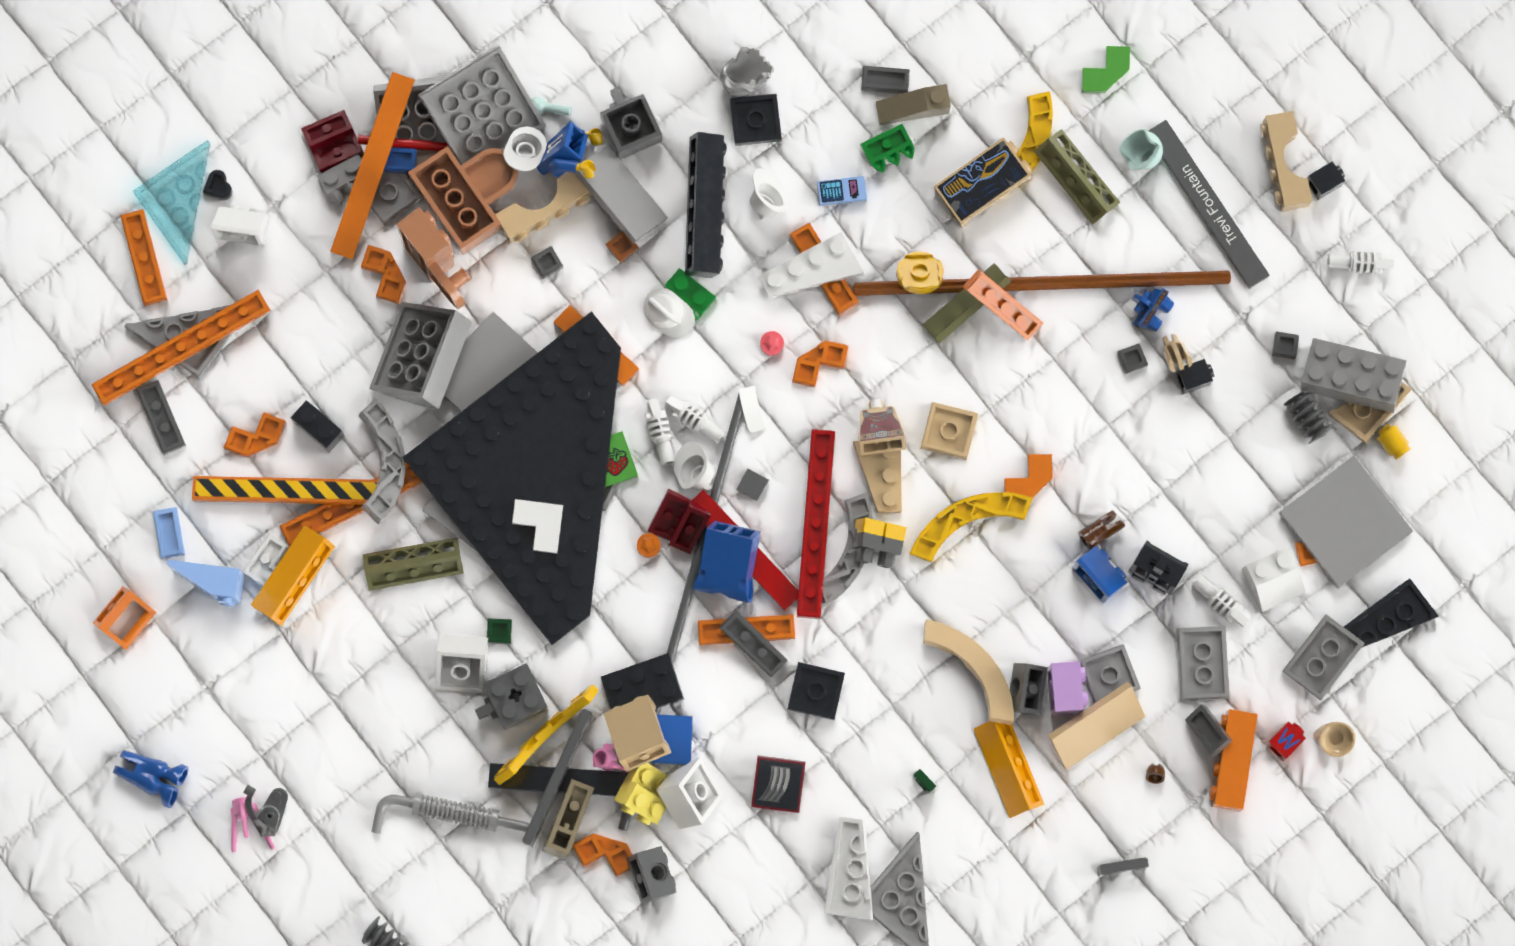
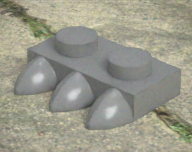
(340, 179)

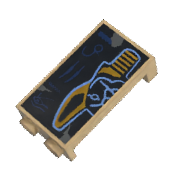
(983, 181)

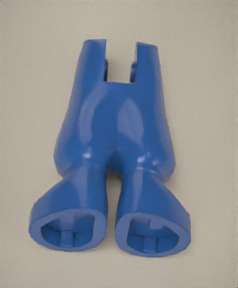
(148, 775)

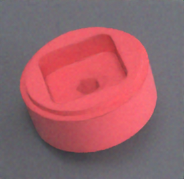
(771, 343)

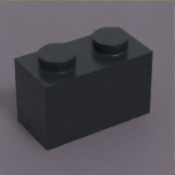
(317, 426)

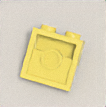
(640, 795)

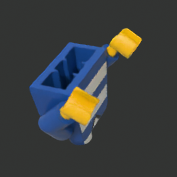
(567, 151)

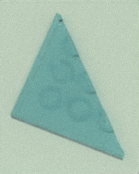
(174, 198)

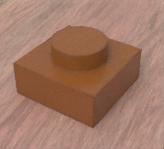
(621, 247)

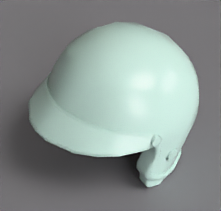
(1141, 150)

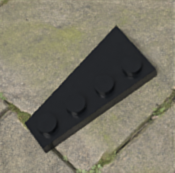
(1392, 614)

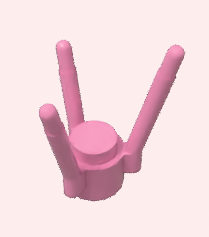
(606, 758)
(239, 811)

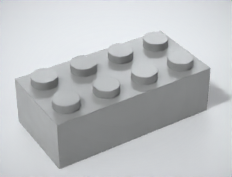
(1353, 375)

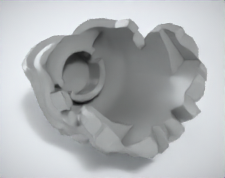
(746, 72)

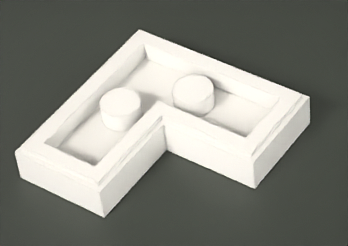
(545, 518)
(265, 559)

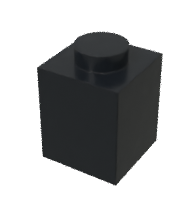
(1326, 180)
(1195, 377)

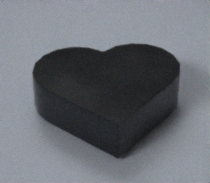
(217, 186)

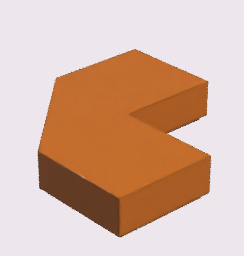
(383, 263)
(825, 354)
(266, 436)
(1038, 476)
(597, 846)

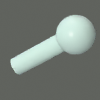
(543, 107)

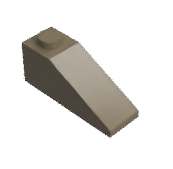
(914, 105)
(568, 820)

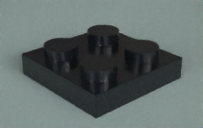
(755, 119)
(816, 691)

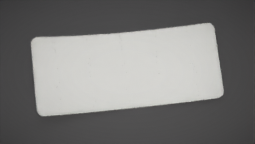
(751, 409)

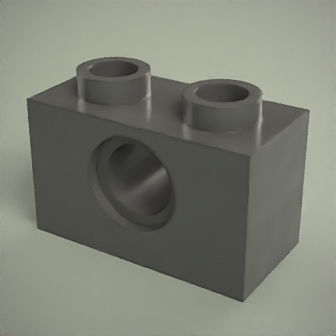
(1028, 688)
(647, 887)

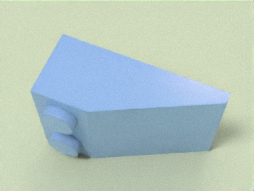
(218, 582)

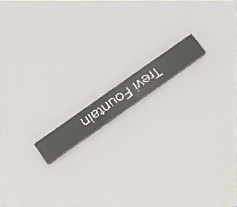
(1210, 207)

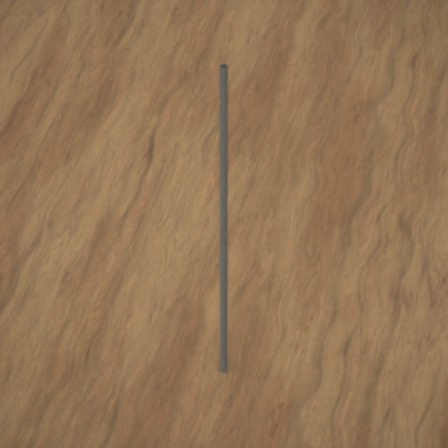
(696, 561)

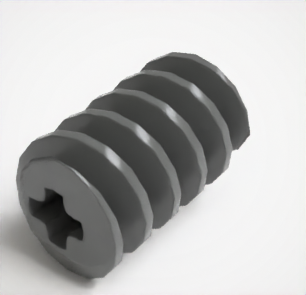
(1308, 416)
(379, 936)

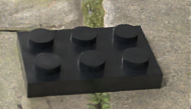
(651, 677)

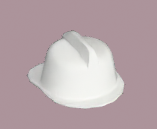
(525, 149)
(768, 195)
(668, 313)
(693, 467)

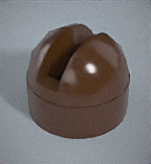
(1155, 773)

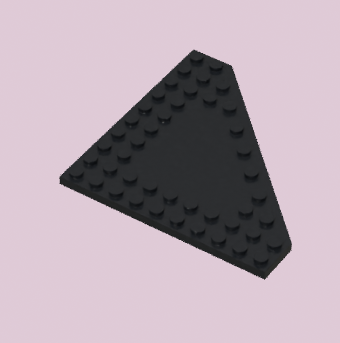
(534, 440)

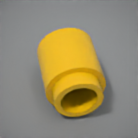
(1393, 441)

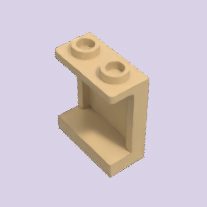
(636, 733)

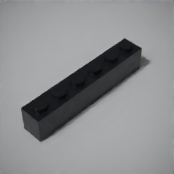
(705, 205)

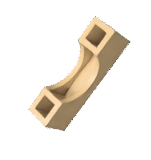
(1292, 191)
(519, 221)

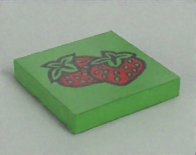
(620, 462)

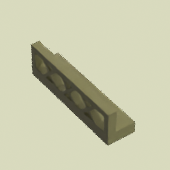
(1075, 178)
(960, 308)
(413, 567)

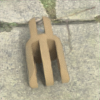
(1175, 353)

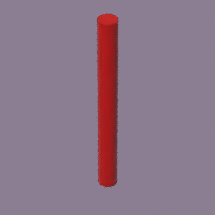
(409, 143)

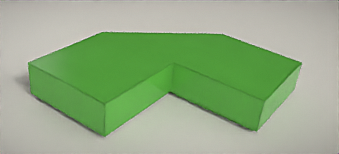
(1102, 79)

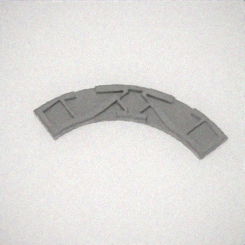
(391, 461)
(847, 567)

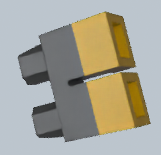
(878, 538)

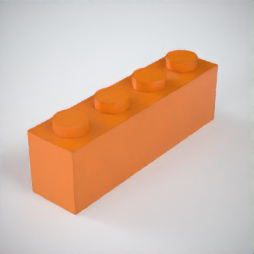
(1234, 761)

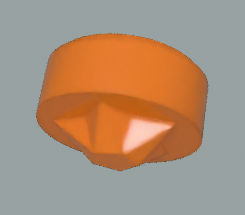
(648, 545)

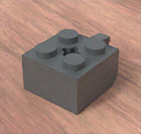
(633, 111)
(509, 711)

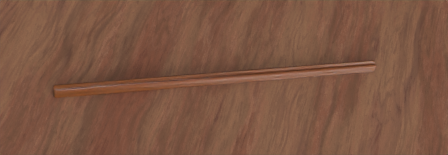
(1063, 282)

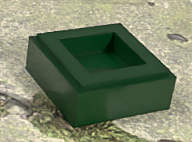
(499, 631)
(924, 781)

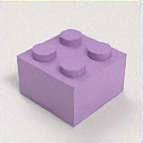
(1066, 689)

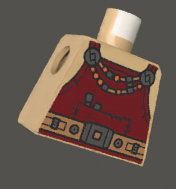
(880, 430)

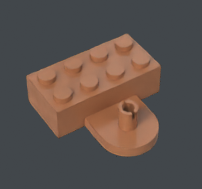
(463, 193)
(432, 253)

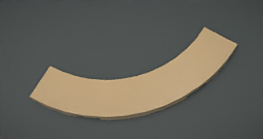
(979, 663)

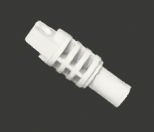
(1360, 262)
(693, 418)
(660, 431)
(1221, 601)

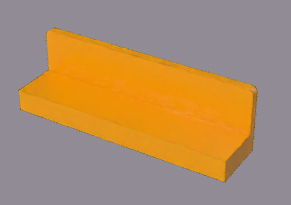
(293, 575)
(1008, 767)

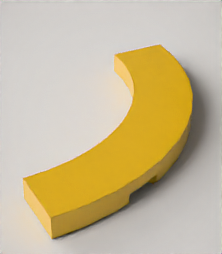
(1039, 127)
(966, 511)
(544, 732)

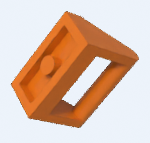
(115, 609)

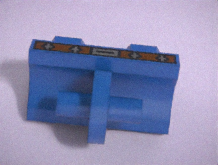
(1147, 307)

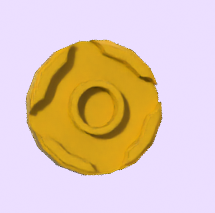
(920, 272)

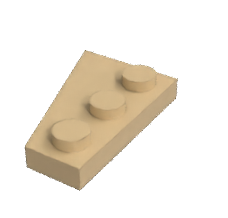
(1364, 420)
(883, 479)

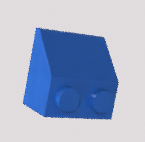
(1100, 574)

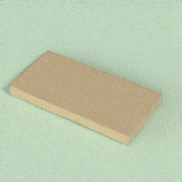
(1096, 725)

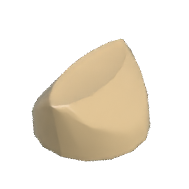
(1335, 738)

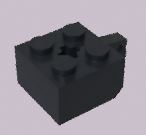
(1157, 568)

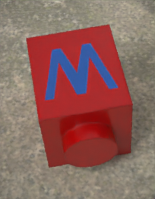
(1286, 740)

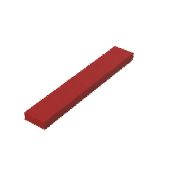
(764, 572)

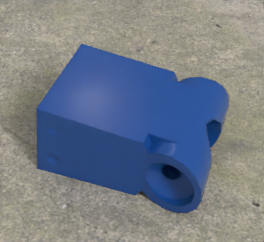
(728, 561)

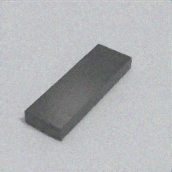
(161, 417)
(753, 643)

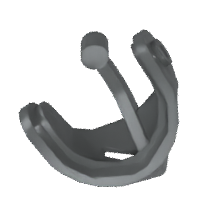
(269, 817)

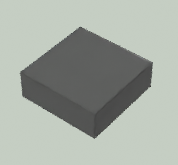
(547, 262)
(1285, 345)
(1132, 358)
(752, 484)

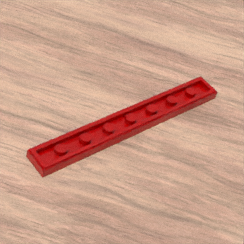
(815, 524)

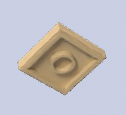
(949, 430)

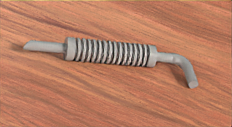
(447, 811)

